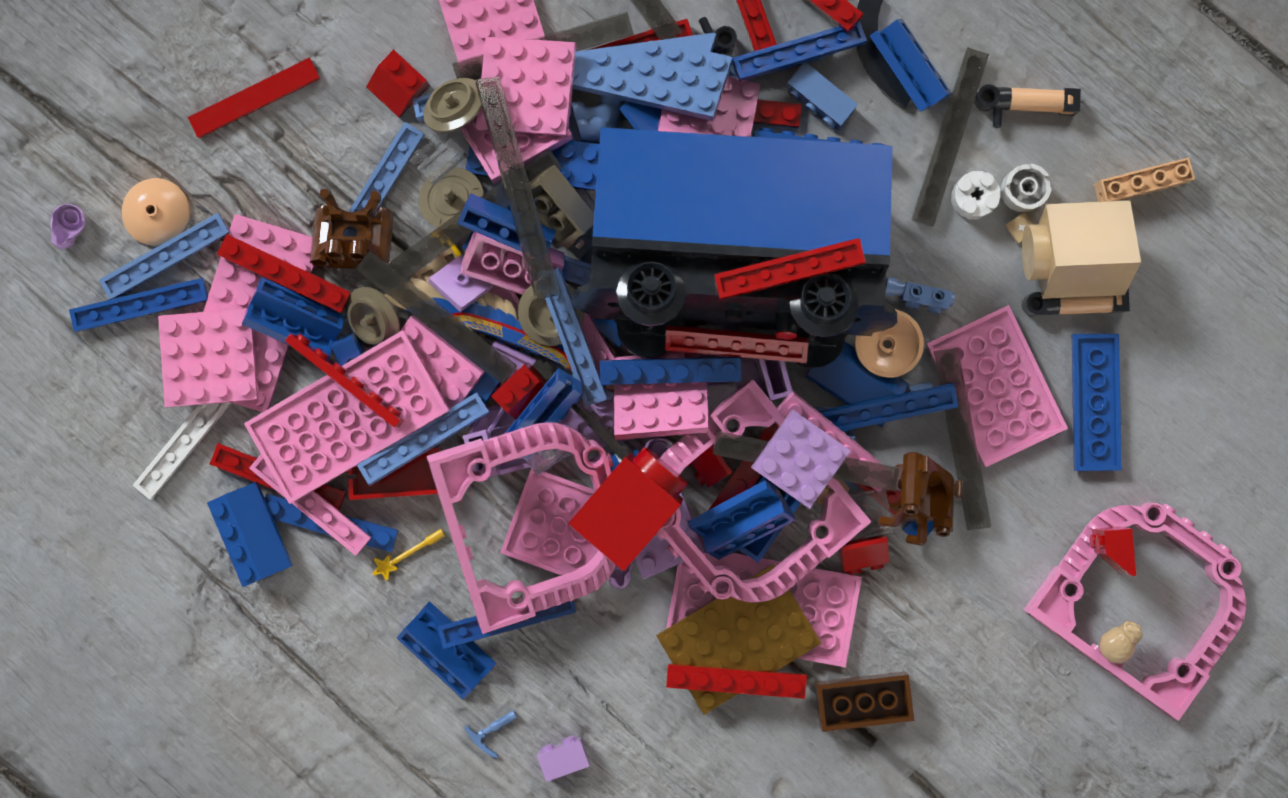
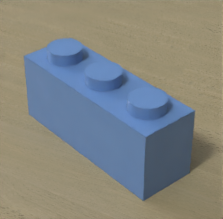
(821, 96)

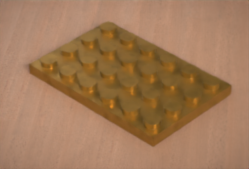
(739, 637)

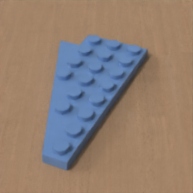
(661, 74)

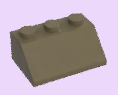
(560, 206)

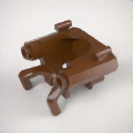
(334, 249)
(925, 497)

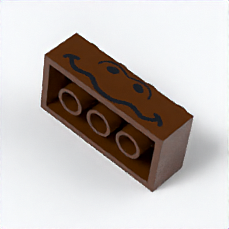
(864, 701)

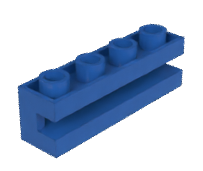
(551, 402)

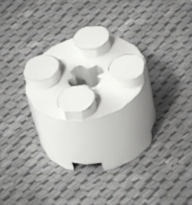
(1038, 188)
(988, 192)

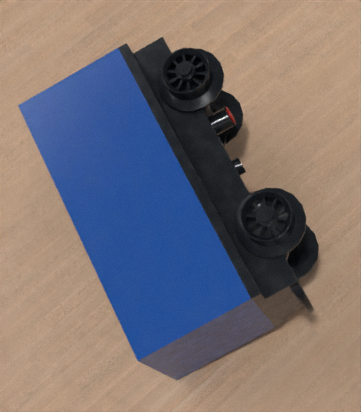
(710, 204)

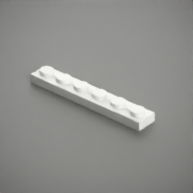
(179, 448)

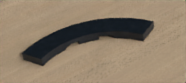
(873, 60)

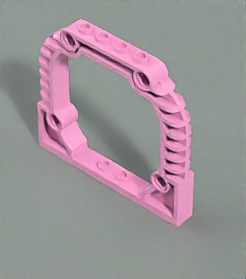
(453, 476)
(839, 514)
(1168, 689)

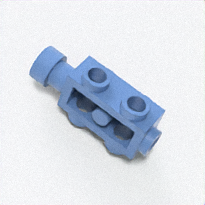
(925, 295)

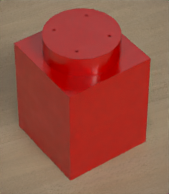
(630, 507)

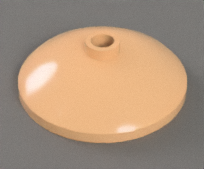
(170, 213)
(903, 354)

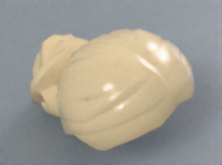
(1120, 642)

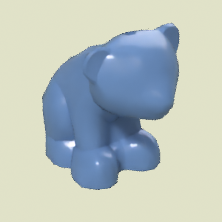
(591, 119)

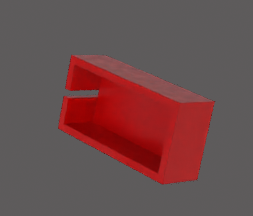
(409, 480)

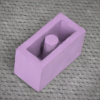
(563, 758)

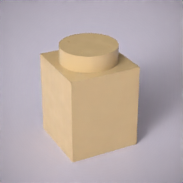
(1082, 249)

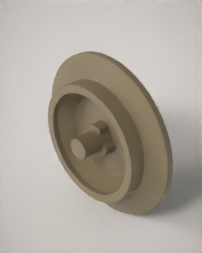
(452, 105)
(448, 196)
(372, 316)
(537, 319)

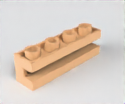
(1145, 181)

